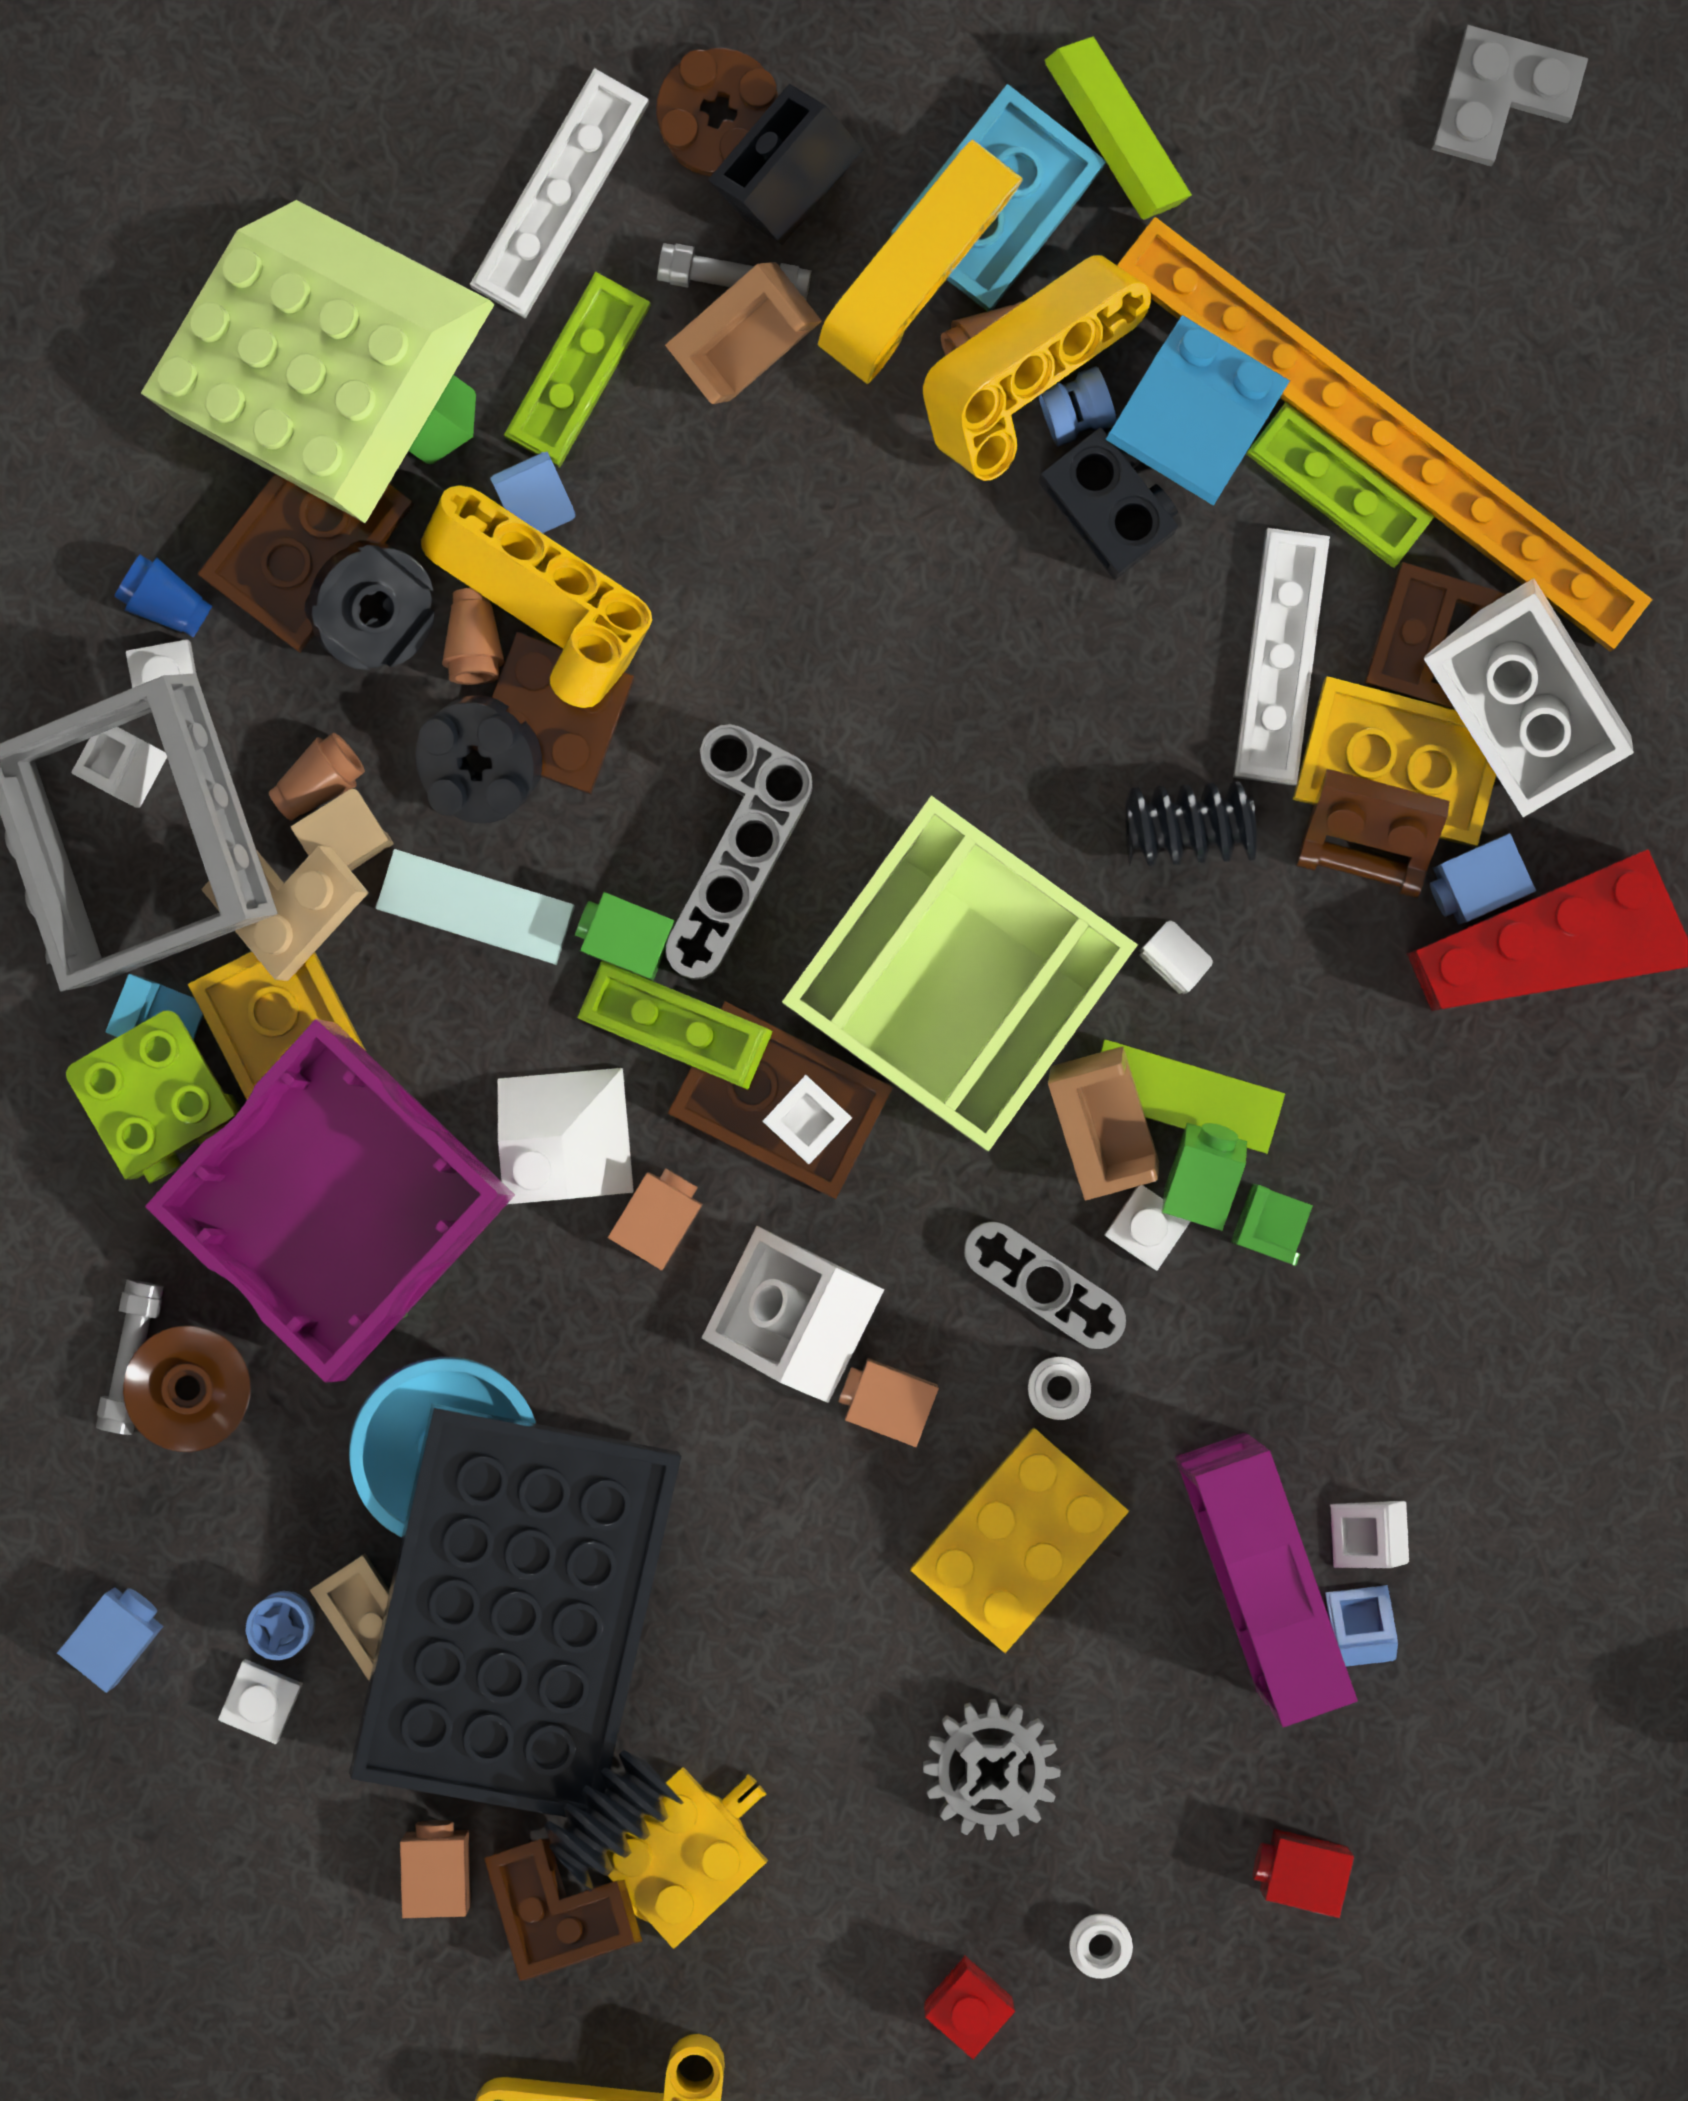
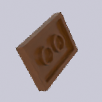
(283, 544)
(738, 1113)

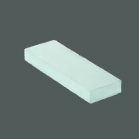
(475, 907)

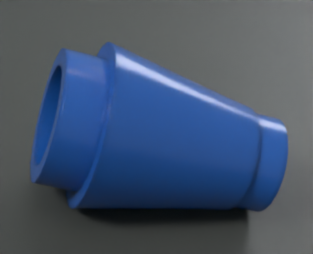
(162, 597)

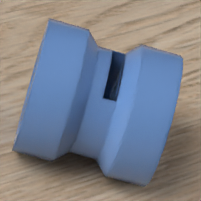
(1090, 402)
(276, 1635)

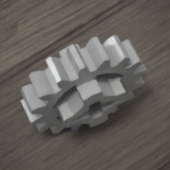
(1009, 1789)

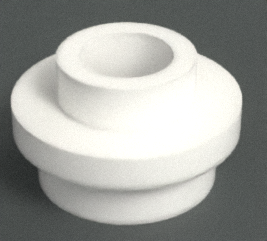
(1066, 1407)
(1108, 1964)

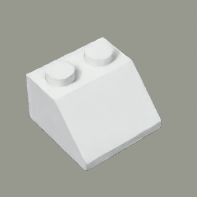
(792, 1314)

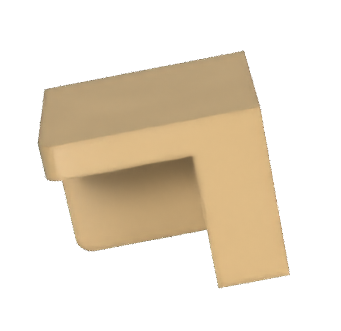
(346, 827)

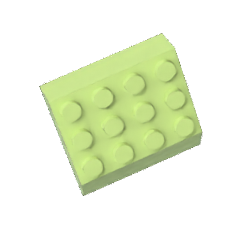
(317, 354)
(959, 973)

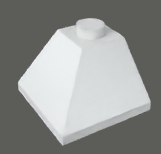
(564, 1135)

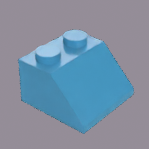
(1197, 410)

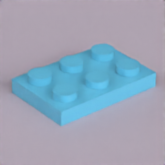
(1054, 176)

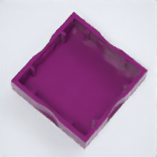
(330, 1201)
(1266, 1579)

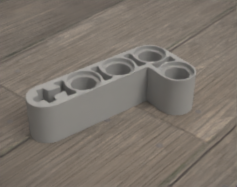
(727, 860)

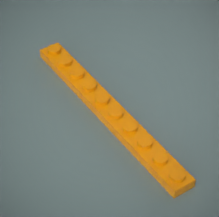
(1389, 437)

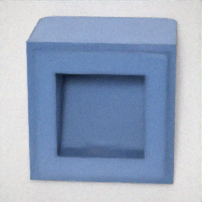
(534, 493)
(1363, 1624)

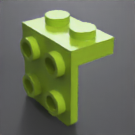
(151, 1096)

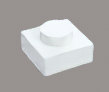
(160, 660)
(807, 1119)
(1145, 1229)
(260, 1701)

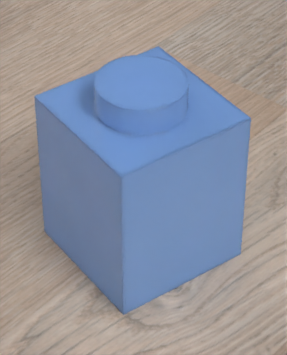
(1481, 880)
(112, 1637)

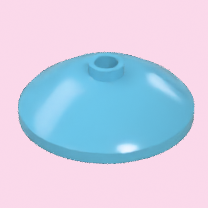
(394, 1420)

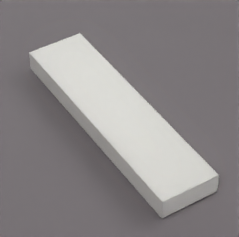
(559, 193)
(1281, 656)

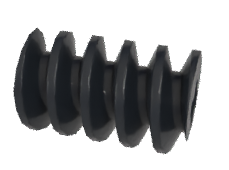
(1190, 823)
(610, 1818)

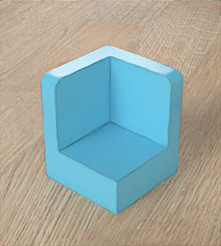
(144, 999)

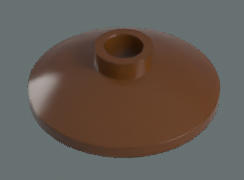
(179, 1422)

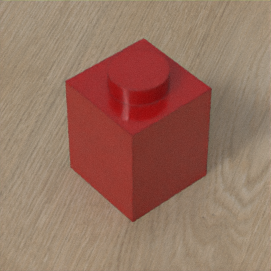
(1303, 1872)
(969, 2007)

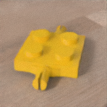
(690, 1858)

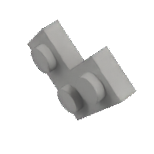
(1497, 75)

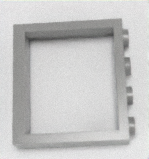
(209, 805)

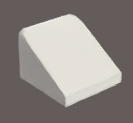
(120, 765)
(1176, 957)
(1369, 1534)

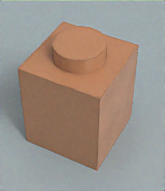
(657, 1217)
(888, 1401)
(435, 1871)

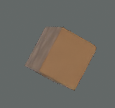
(743, 332)
(1103, 1123)

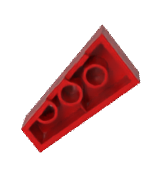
(1576, 935)

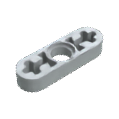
(1092, 1297)

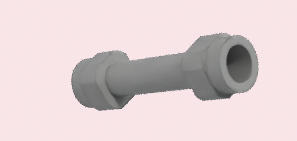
(680, 265)
(140, 1303)

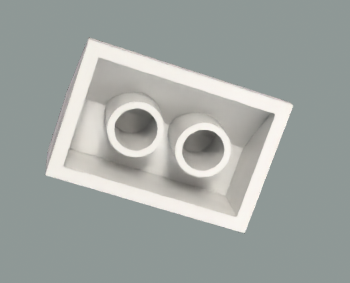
(1529, 698)

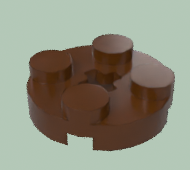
(701, 77)

